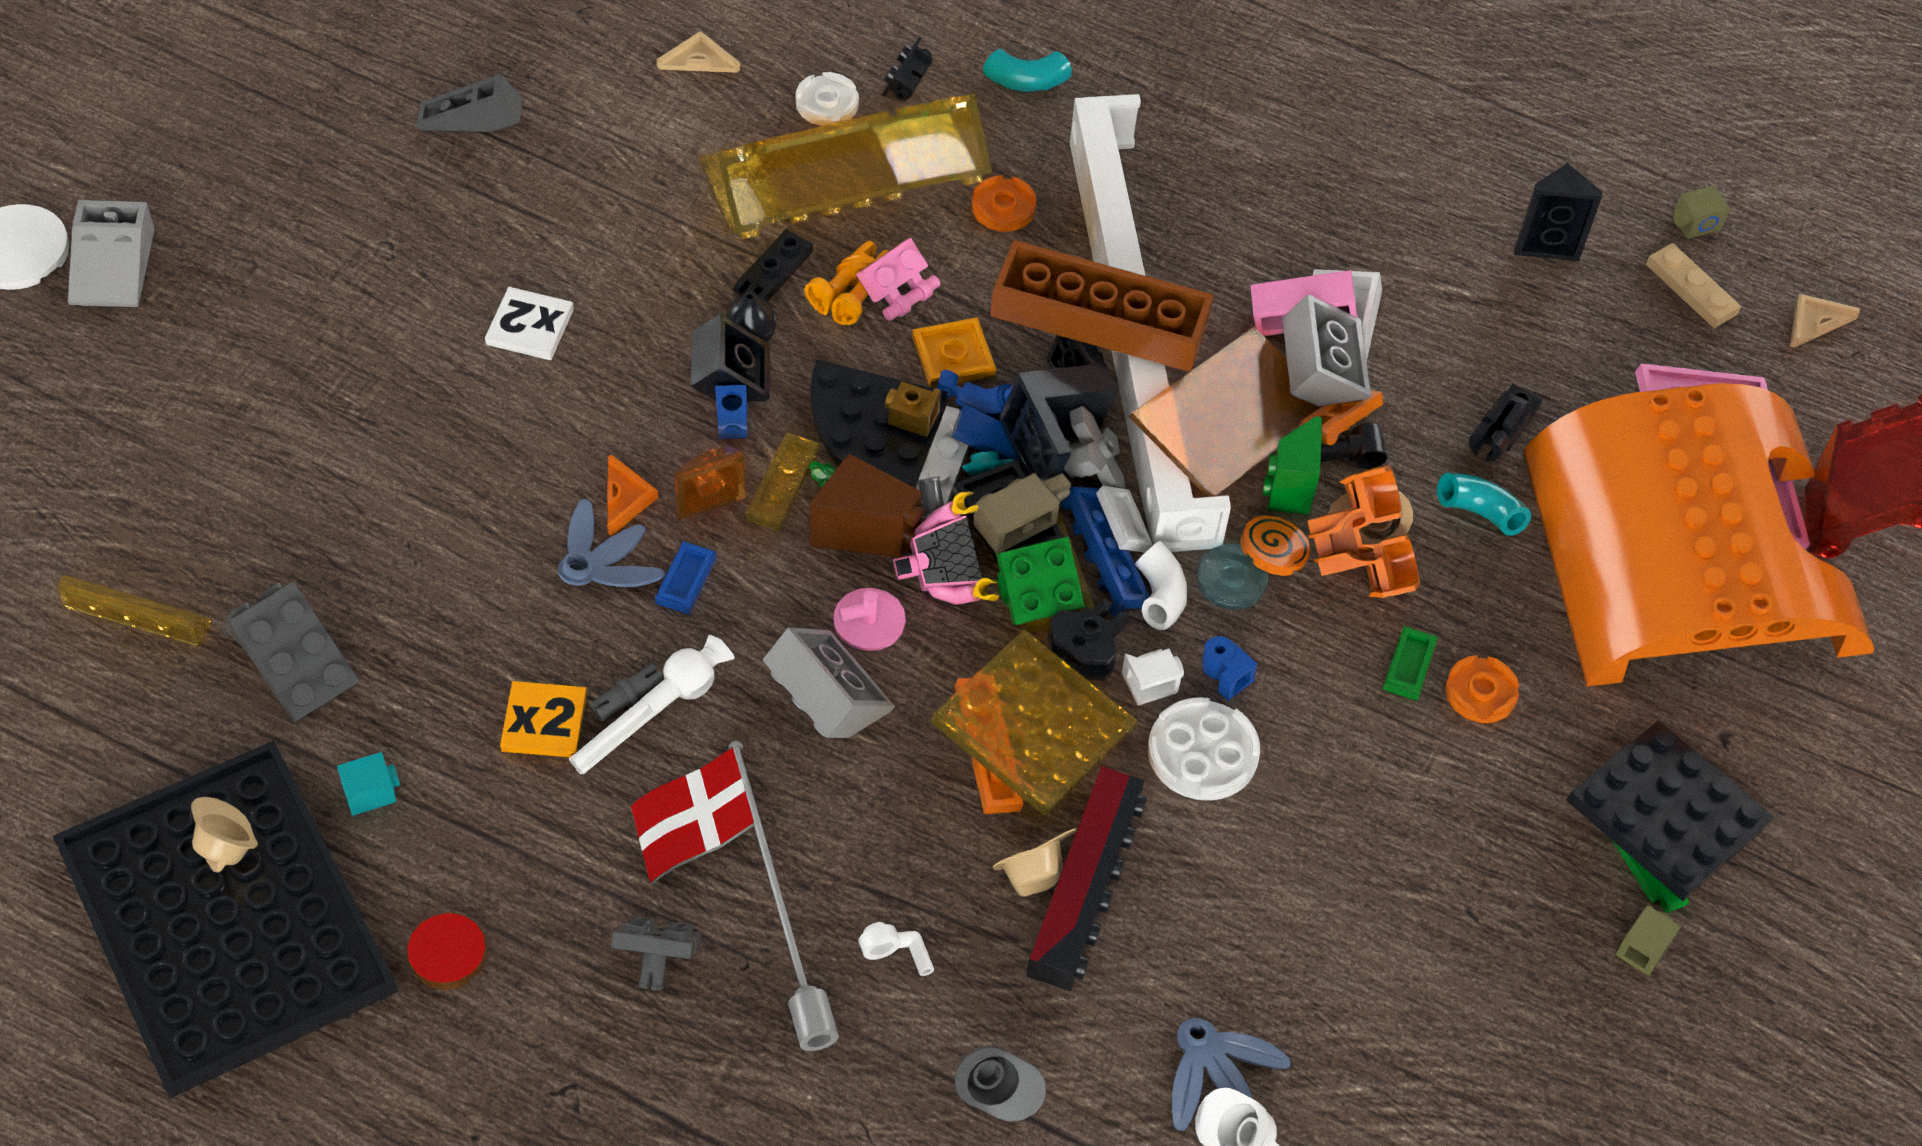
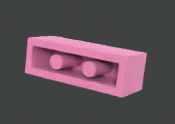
(1277, 298)

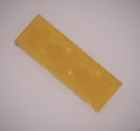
(782, 481)

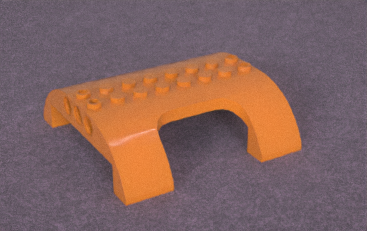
(1677, 530)

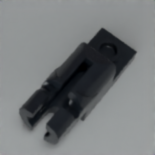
(1505, 422)

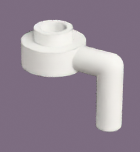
(882, 940)

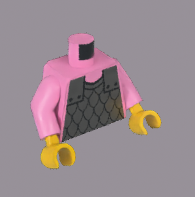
(946, 556)

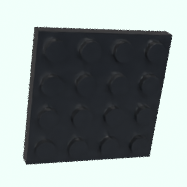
(1670, 809)

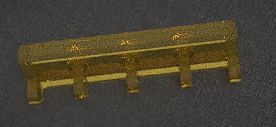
(133, 611)

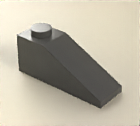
(476, 108)

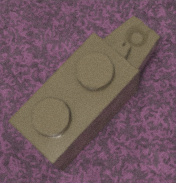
(1020, 510)

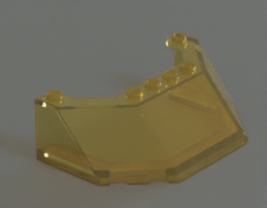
(847, 163)

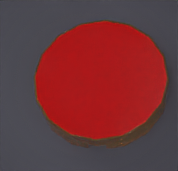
(446, 950)

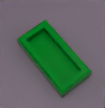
(1410, 663)

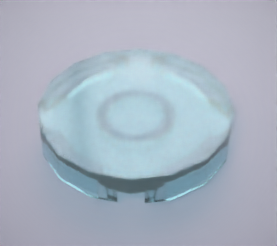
(1230, 578)

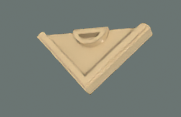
(698, 54)
(1818, 316)

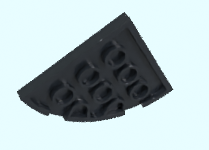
(854, 421)

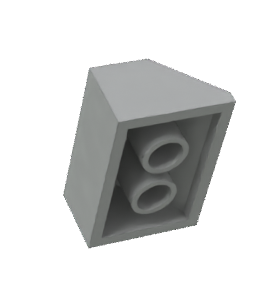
(1325, 353)
(826, 682)

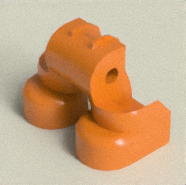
(1339, 543)

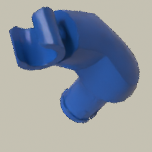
(984, 400)

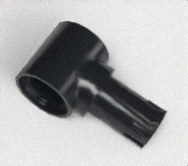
(1363, 445)

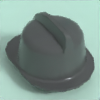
(1000, 1083)

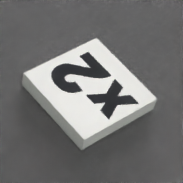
(529, 323)

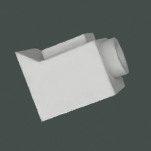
(1152, 675)

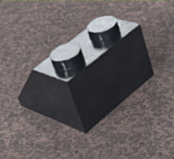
(729, 356)

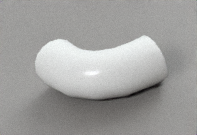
(1167, 586)

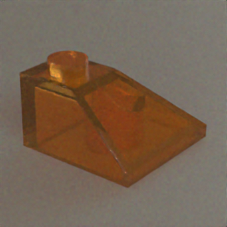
(710, 481)

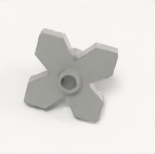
(1093, 451)

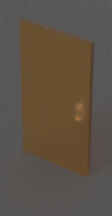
(1225, 413)

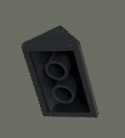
(1559, 216)

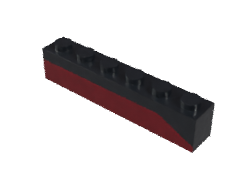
(1085, 879)

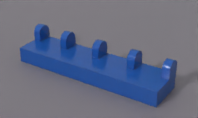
(1114, 564)

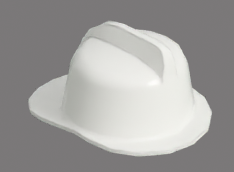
(1234, 1120)

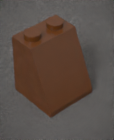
(865, 511)

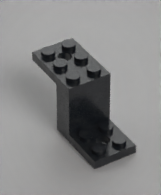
(1041, 403)

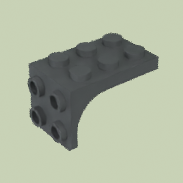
(291, 650)

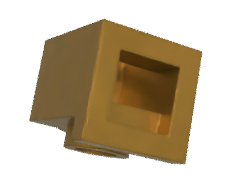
(913, 408)

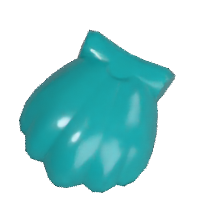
(983, 462)

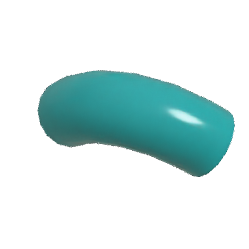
(1027, 74)
(1484, 499)

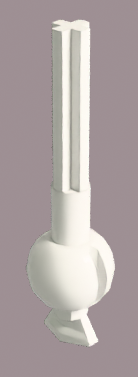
(686, 676)

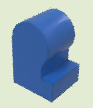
(731, 411)
(1229, 665)

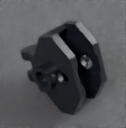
(1088, 639)

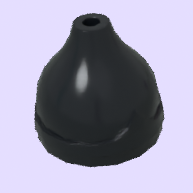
(753, 314)

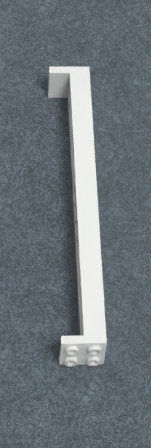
(1170, 511)

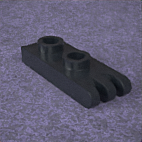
(775, 265)

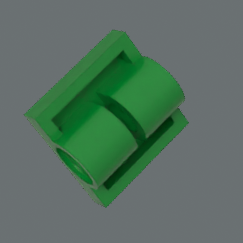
(1039, 580)

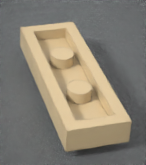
(1693, 285)

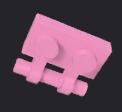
(891, 271)

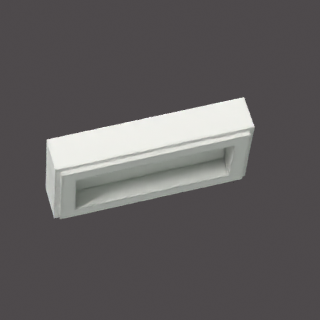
(1124, 519)

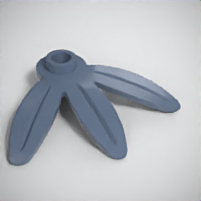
(582, 566)
(1211, 1054)

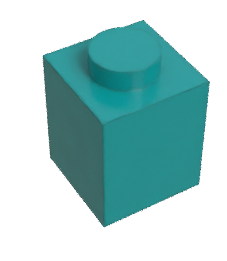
(368, 783)

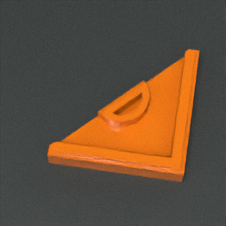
(626, 495)

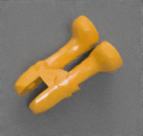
(829, 295)

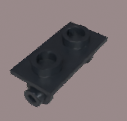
(913, 61)

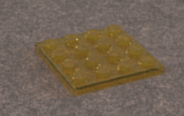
(1033, 722)

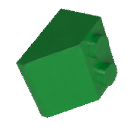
(1294, 470)

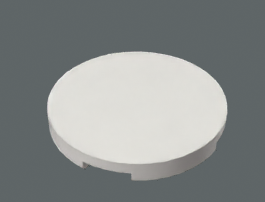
(30, 245)
(1203, 749)

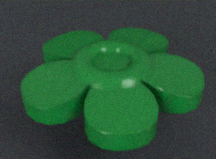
(821, 472)

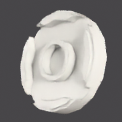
(827, 98)

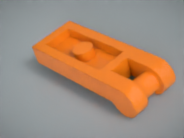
(1342, 416)

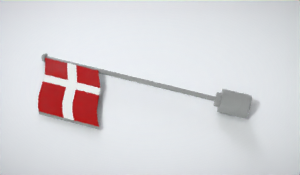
(703, 815)

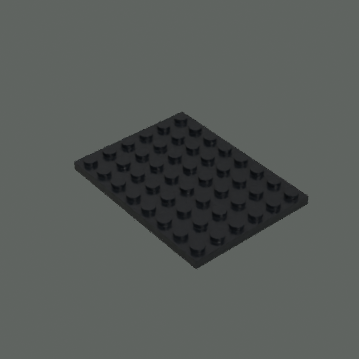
(229, 956)

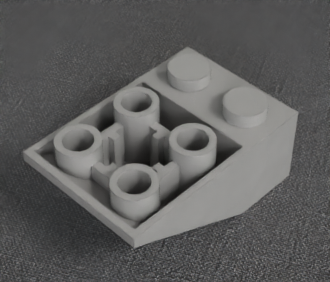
(109, 253)

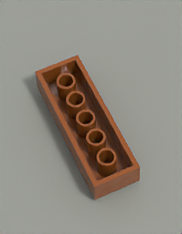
(1101, 305)

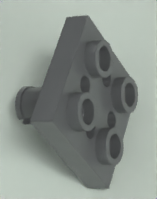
(657, 944)

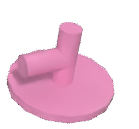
(869, 619)

